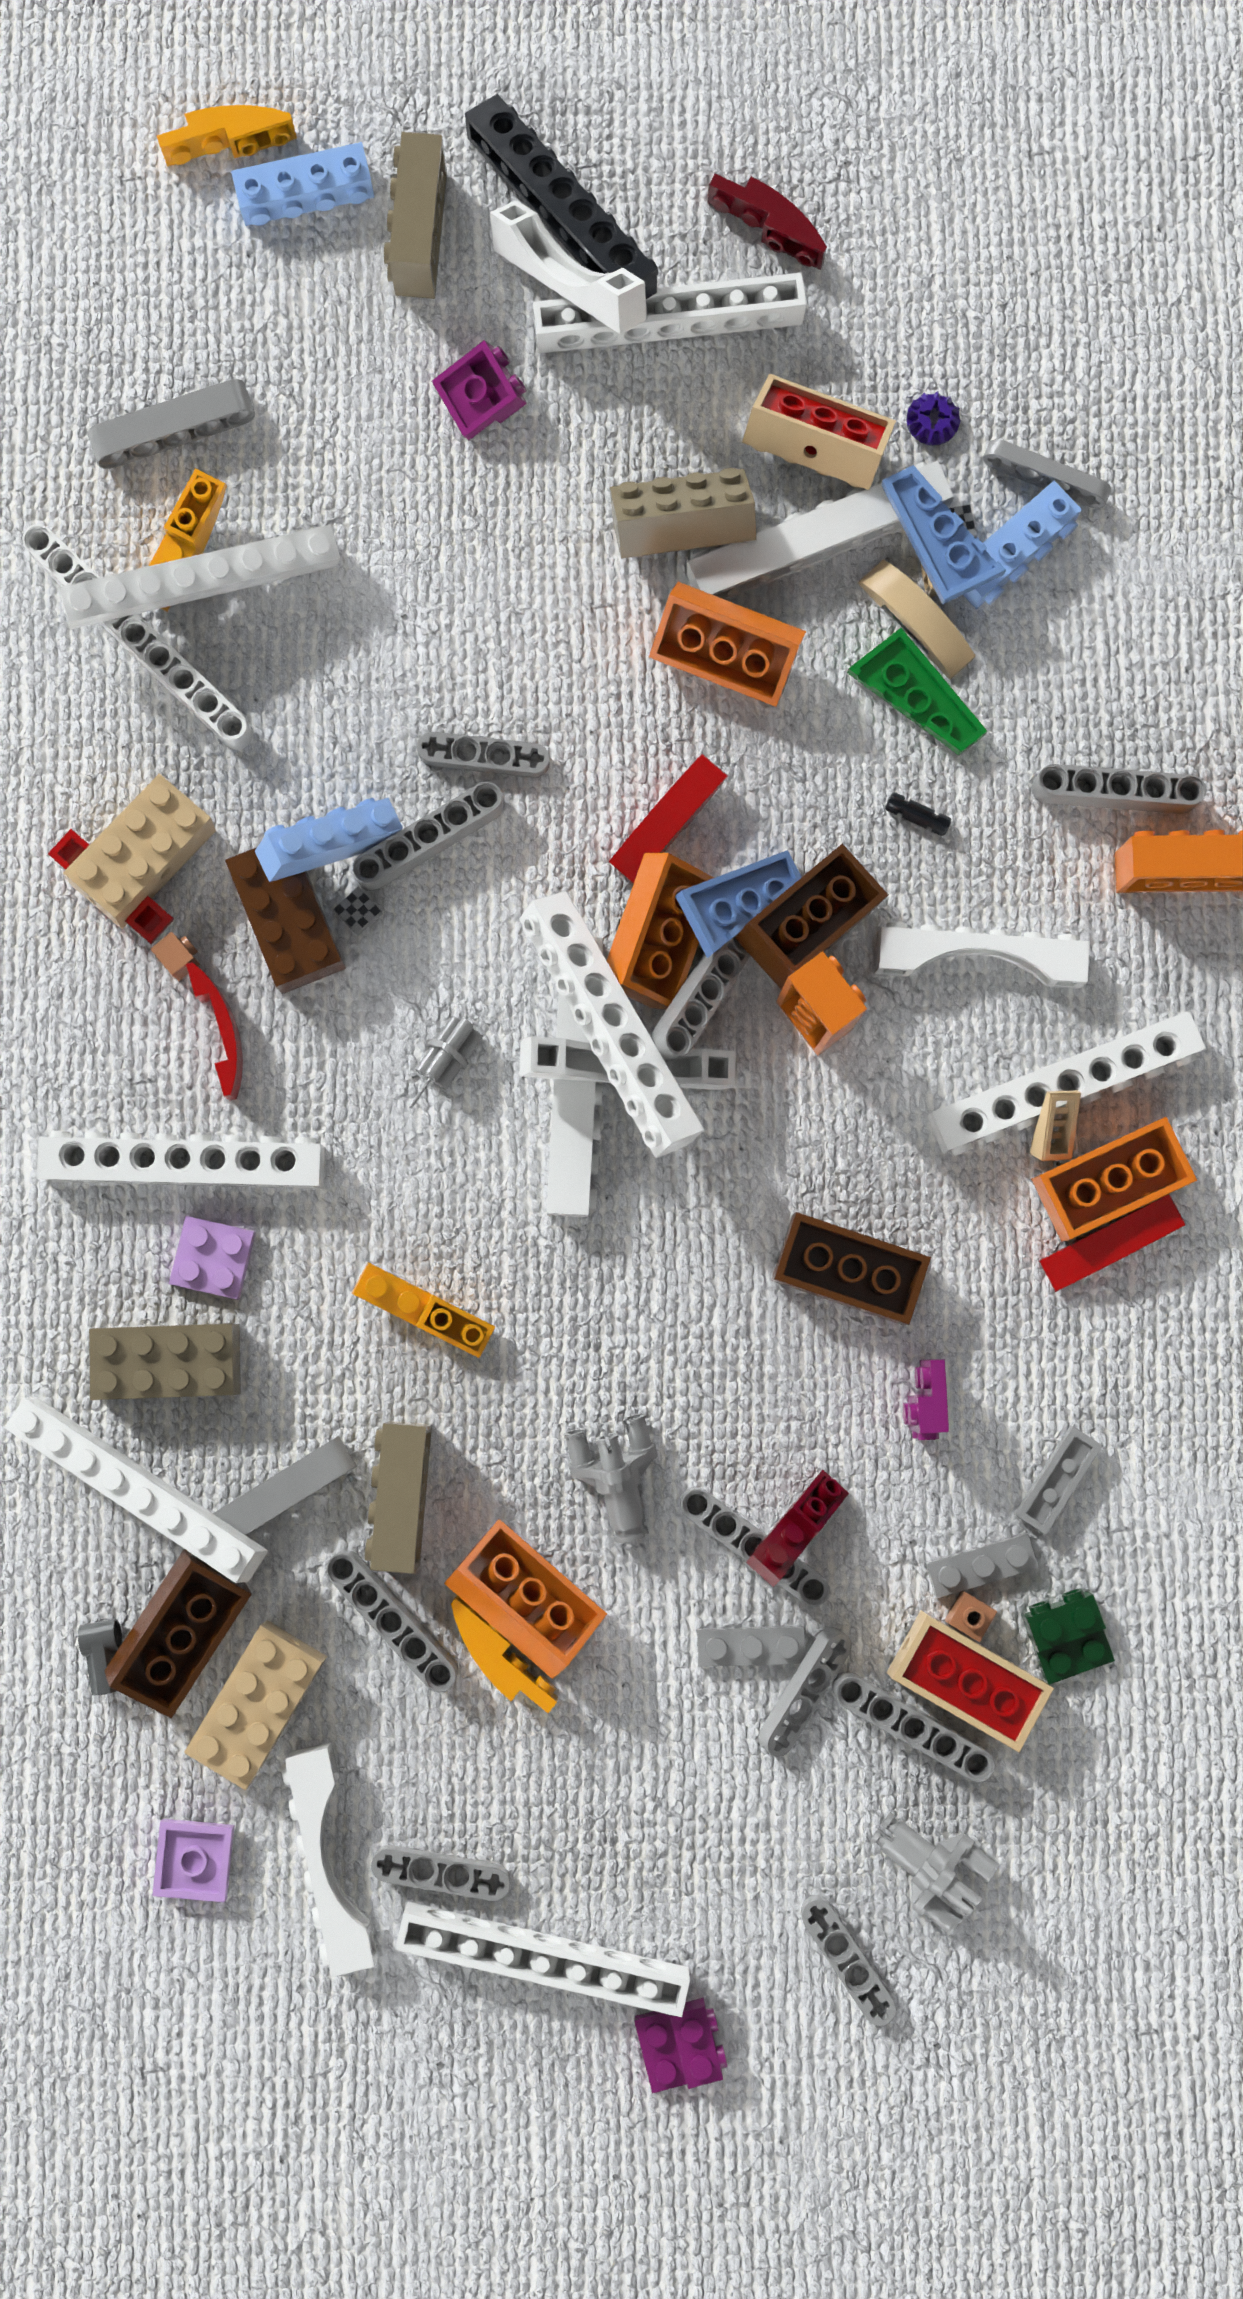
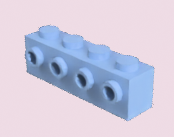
(303, 184)
(1027, 537)
(326, 839)

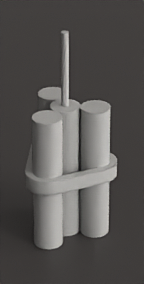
(448, 1053)

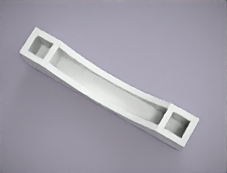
(611, 298)
(1052, 961)
(576, 1061)
(345, 1930)

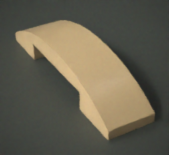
(920, 616)

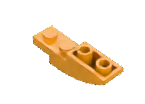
(219, 127)
(191, 519)
(423, 1309)
(504, 1671)

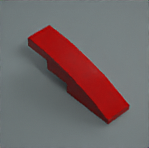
(670, 815)
(1112, 1242)

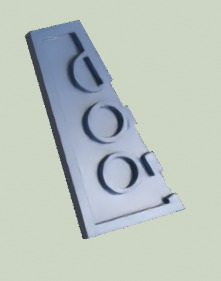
(941, 541)
(728, 902)

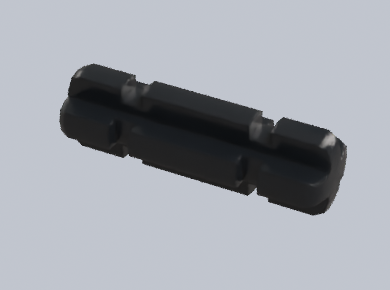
(918, 814)

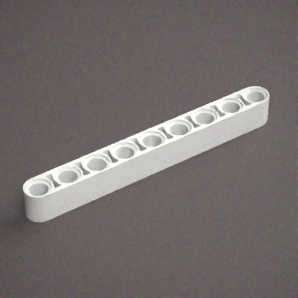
(149, 648)

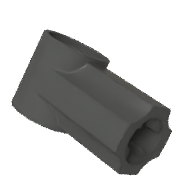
(99, 1644)

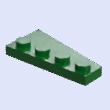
(914, 687)

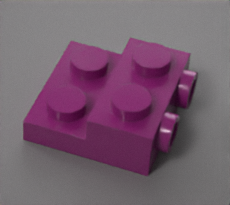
(480, 389)
(928, 1412)
(681, 2048)

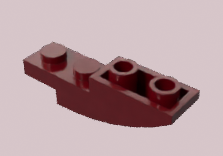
(763, 207)
(797, 1528)

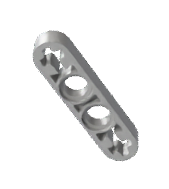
(1043, 471)
(482, 760)
(800, 1688)
(440, 1879)
(847, 1960)

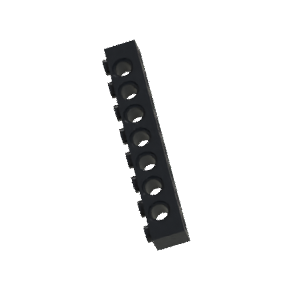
(555, 193)

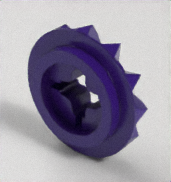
(920, 425)

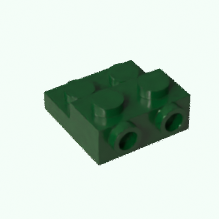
(1068, 1635)

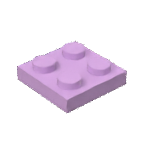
(212, 1257)
(193, 1860)

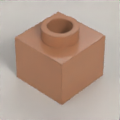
(175, 954)
(959, 1612)

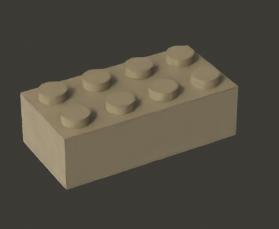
(416, 215)
(683, 512)
(164, 1361)
(400, 1497)

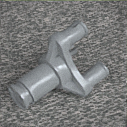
(616, 1474)
(934, 1870)

